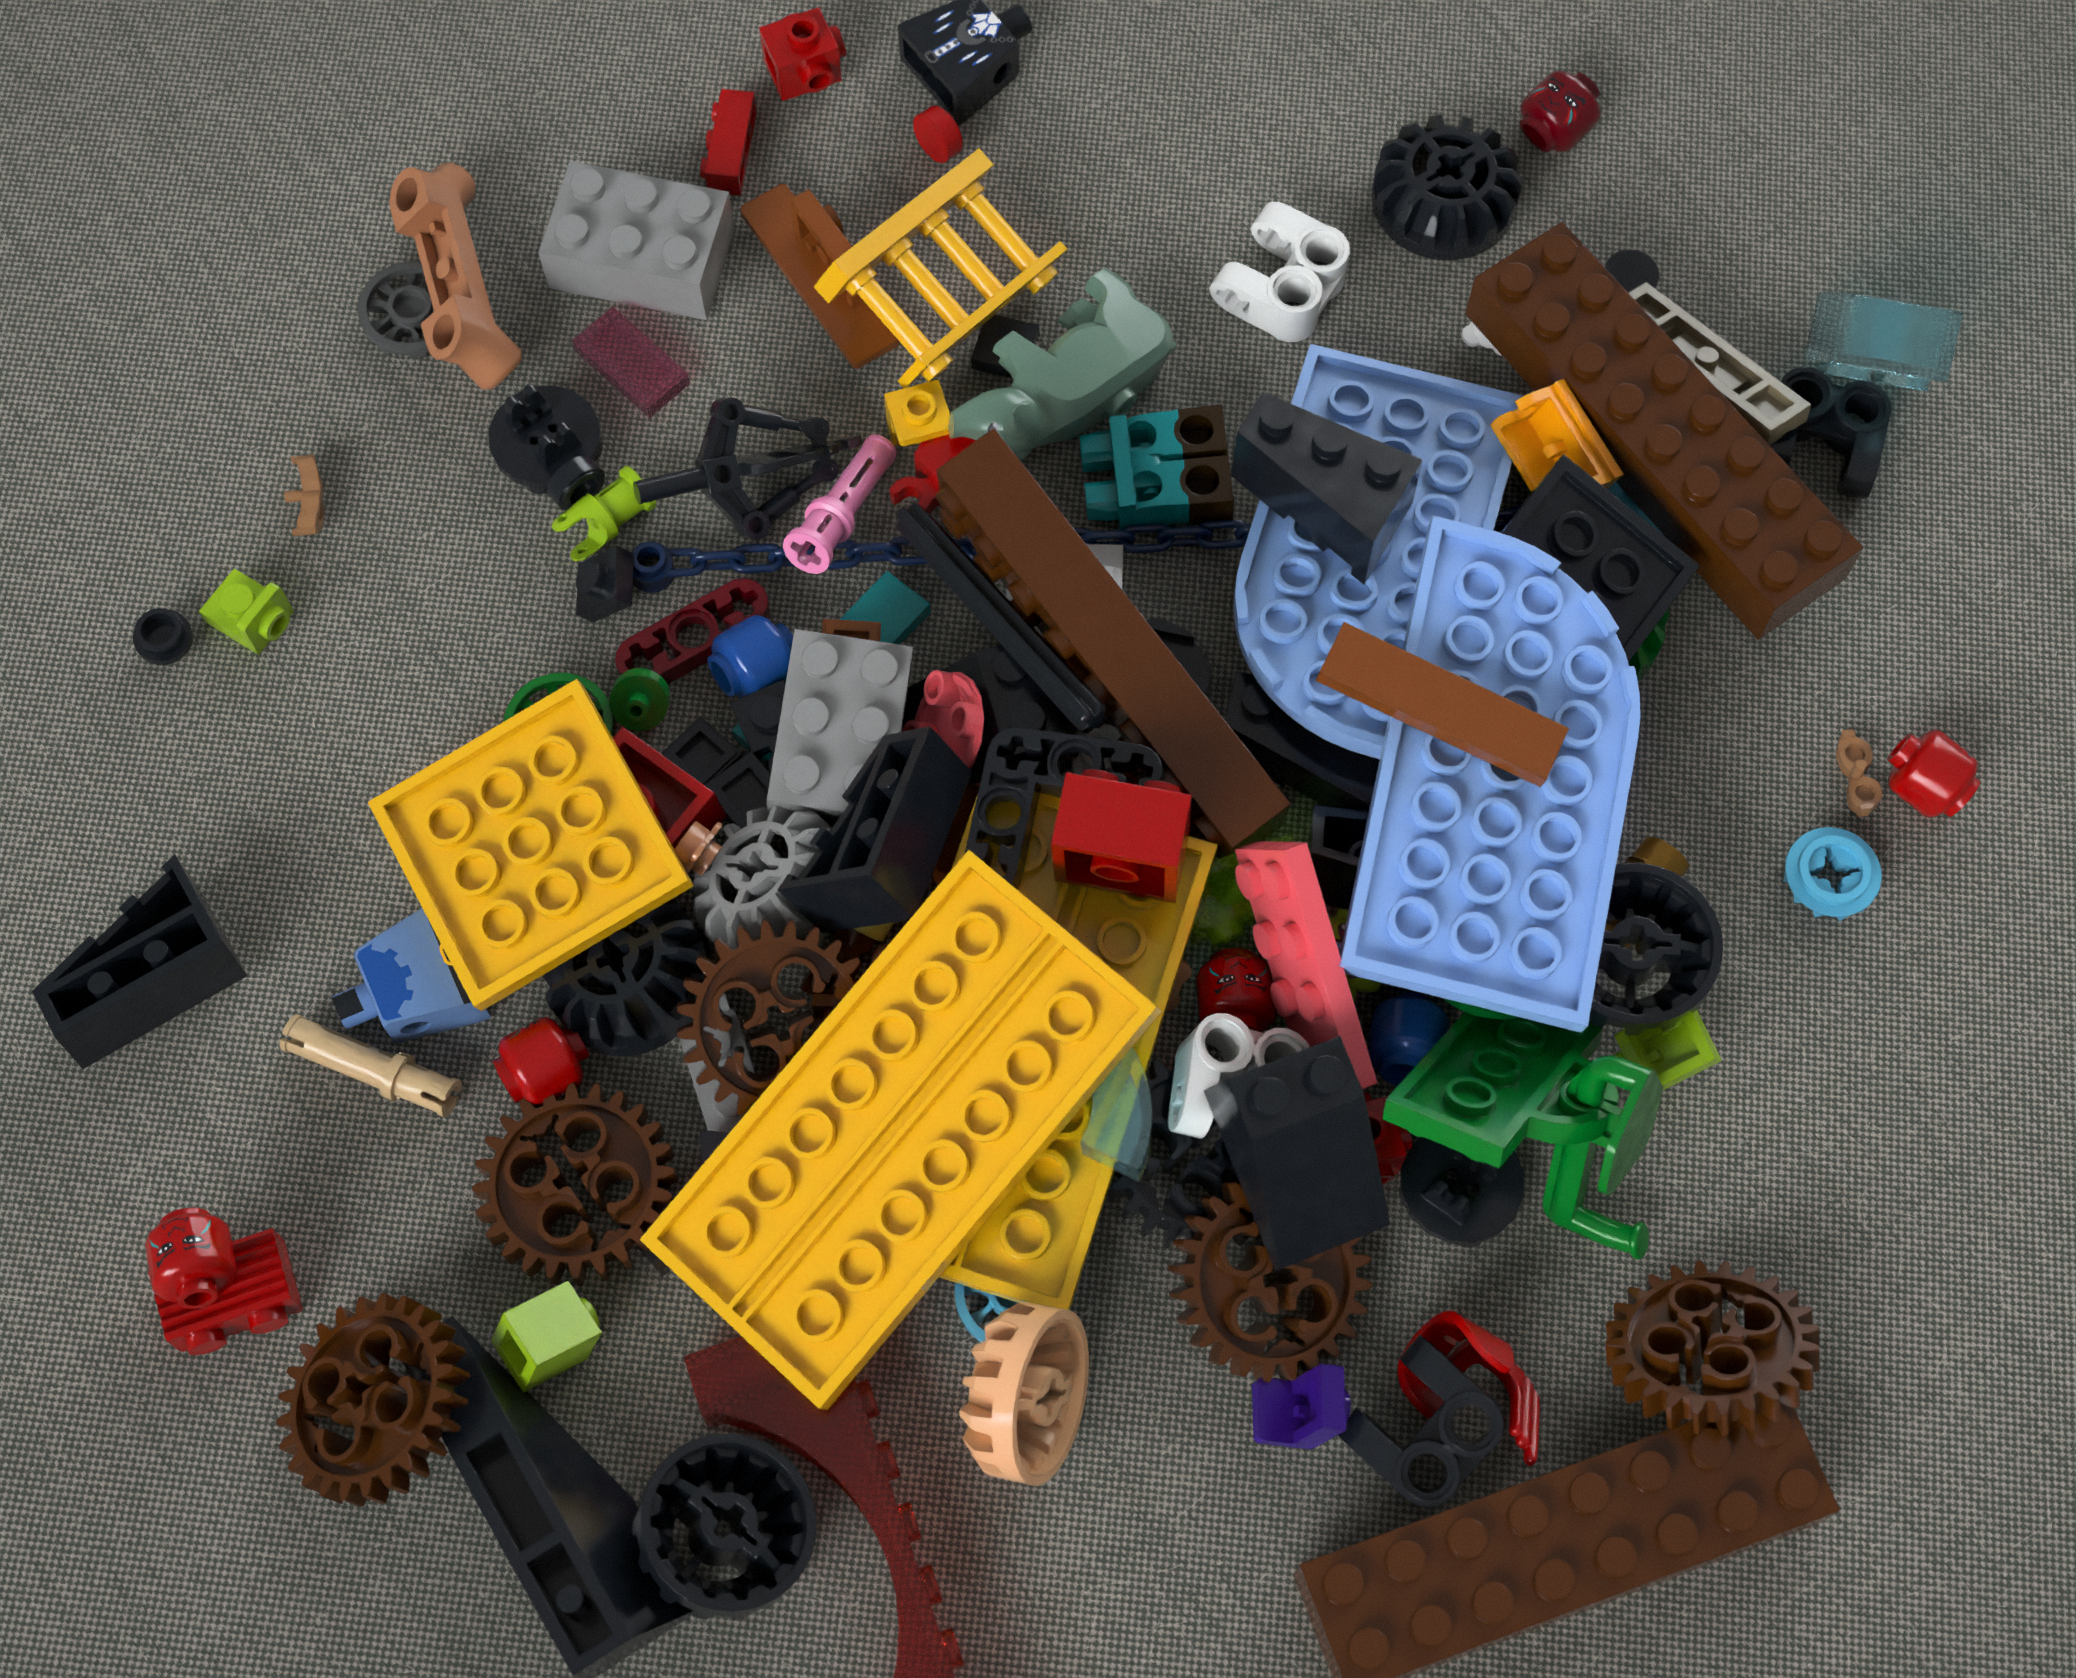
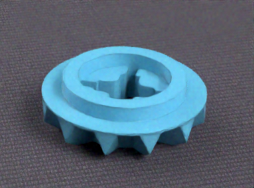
(1846, 854)

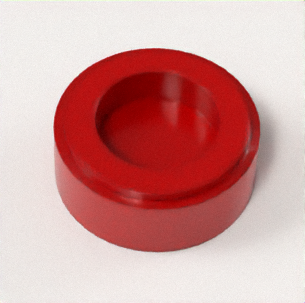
(938, 134)

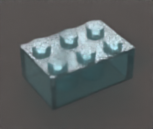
(1895, 338)

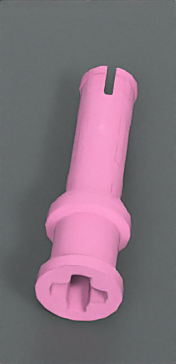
(870, 464)

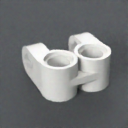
(1262, 299)
(1198, 1071)

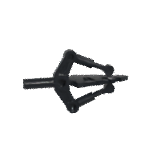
(719, 470)

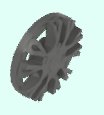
(405, 309)

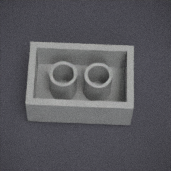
(637, 240)
(832, 716)

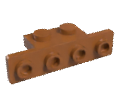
(803, 244)

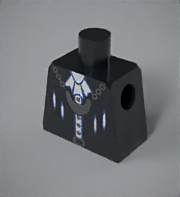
(963, 53)

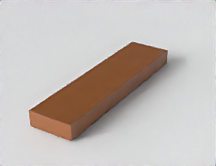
(1442, 704)

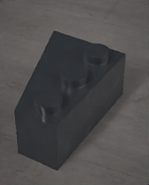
(886, 839)

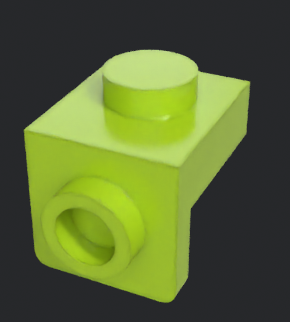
(1672, 1052)

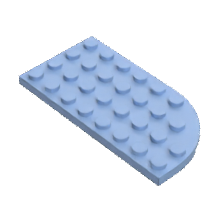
(1297, 596)
(1462, 868)

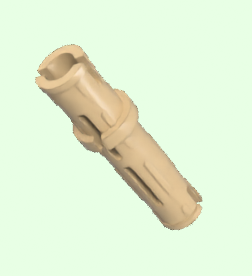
(393, 1074)

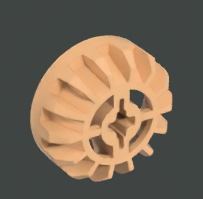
(1027, 1392)

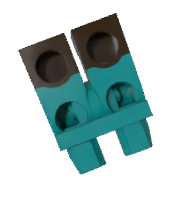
(1163, 468)

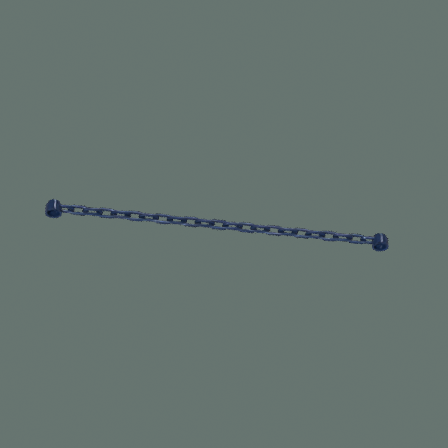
(662, 574)

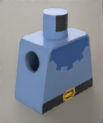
(407, 984)

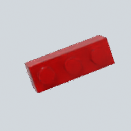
(729, 141)

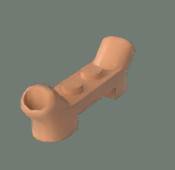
(462, 324)

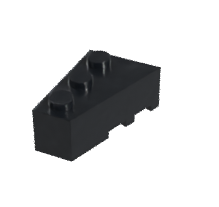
(1327, 479)
(1297, 755)
(140, 971)

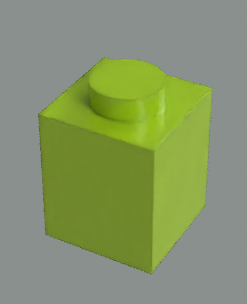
(546, 1335)

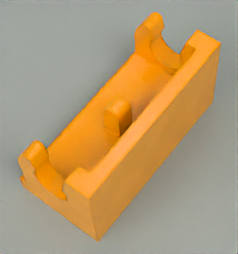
(1546, 428)

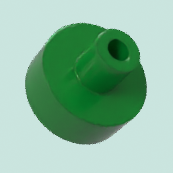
(639, 699)

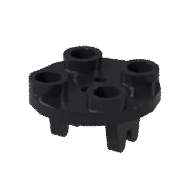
(530, 418)
(1445, 1205)

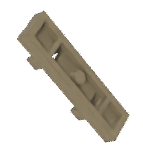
(1766, 402)

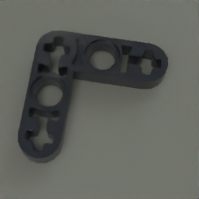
(1026, 784)

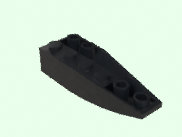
(554, 1518)

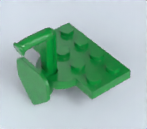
(1525, 1078)

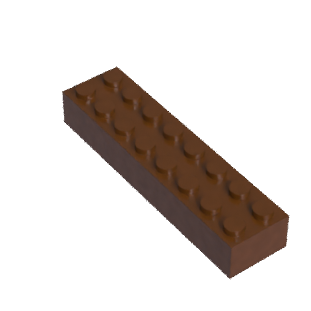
(1672, 433)
(1106, 641)
(1561, 1545)

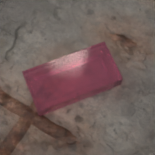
(631, 362)

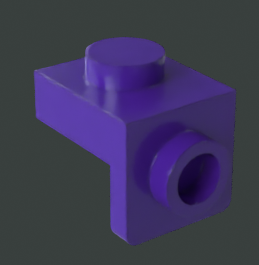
(1301, 1410)

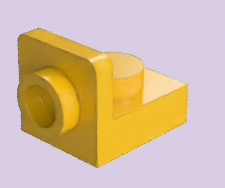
(916, 413)

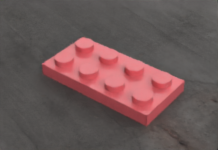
(1301, 948)

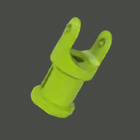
(603, 513)

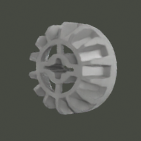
(755, 873)

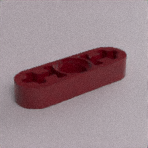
(698, 612)

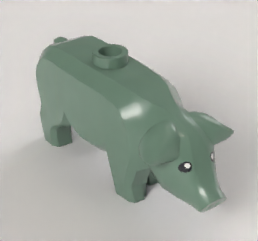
(1081, 378)

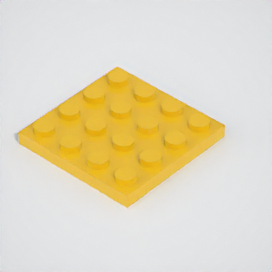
(529, 845)

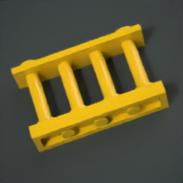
(928, 216)

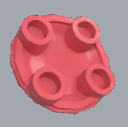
(953, 711)

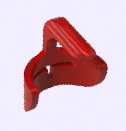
(1492, 1354)

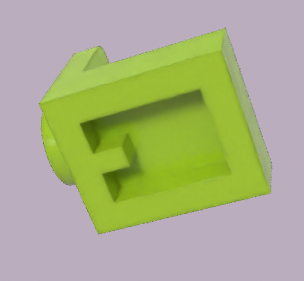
(248, 611)

